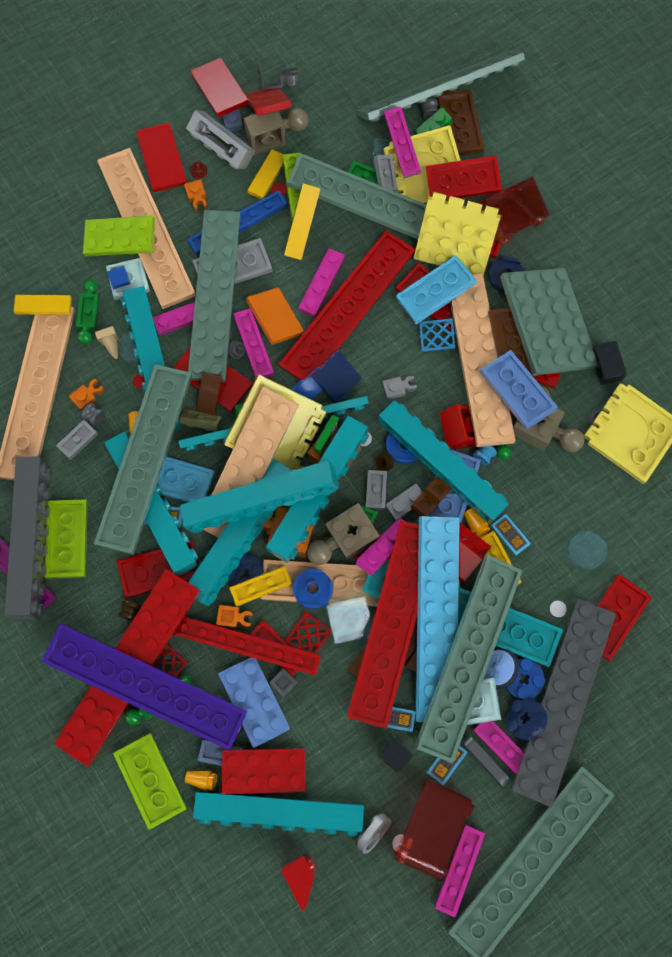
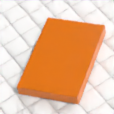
(275, 316)

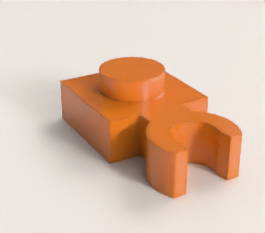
(196, 193)
(84, 395)
(230, 616)

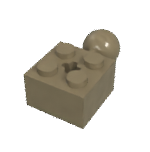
(268, 130)
(541, 435)
(320, 551)

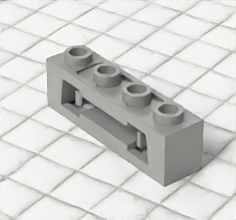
(236, 156)

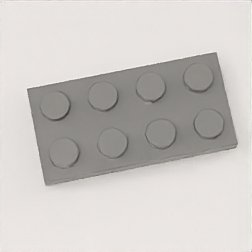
(251, 261)

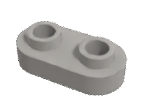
(370, 837)

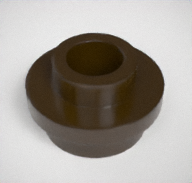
(381, 464)

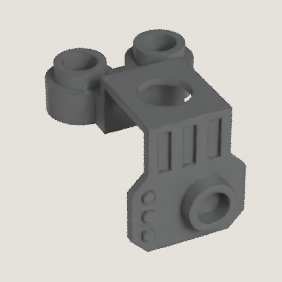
(288, 75)

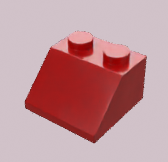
(458, 427)
(471, 551)
(300, 877)

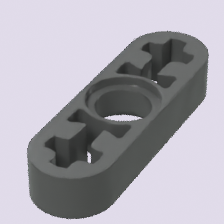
(485, 761)

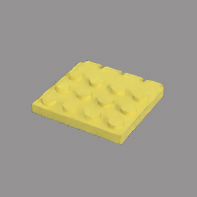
(431, 149)
(457, 230)
(299, 428)
(632, 433)

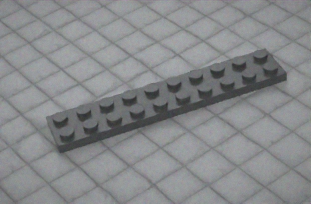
(564, 702)

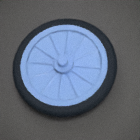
(502, 667)

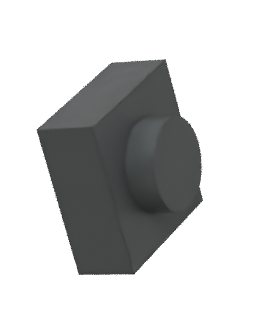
(283, 683)

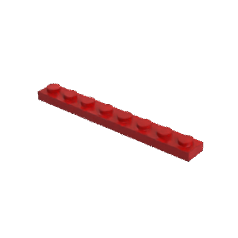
(248, 645)

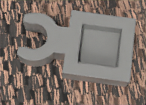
(396, 387)

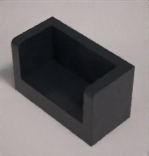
(610, 363)
(395, 756)

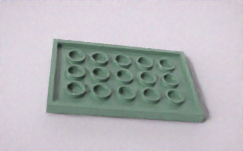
(549, 321)

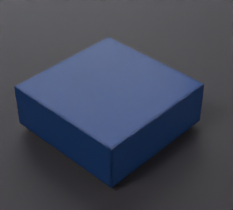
(118, 277)

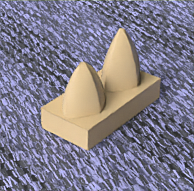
(108, 338)

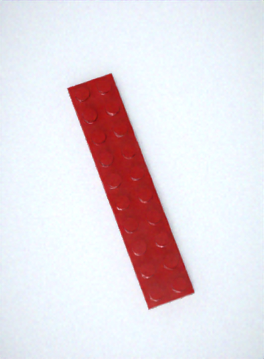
(348, 306)
(389, 633)
(142, 640)

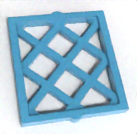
(436, 322)

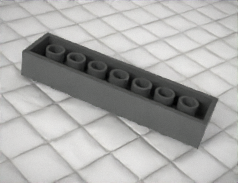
(28, 539)

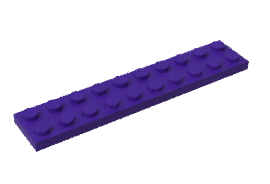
(144, 686)

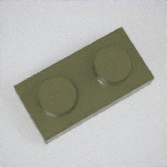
(201, 420)

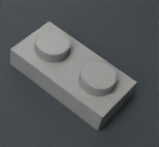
(385, 172)
(77, 439)
(376, 489)
(401, 504)

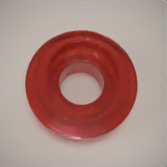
(198, 166)

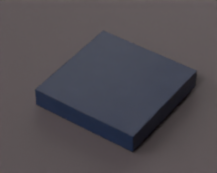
(336, 376)

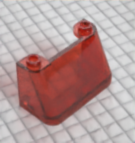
(519, 208)
(433, 829)

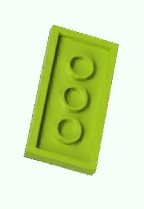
(119, 236)
(67, 539)
(150, 781)

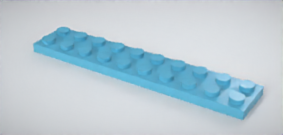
(436, 603)

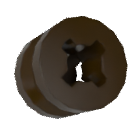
(129, 610)

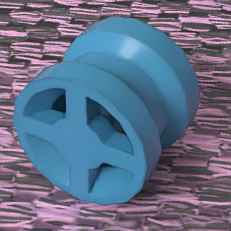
(485, 454)

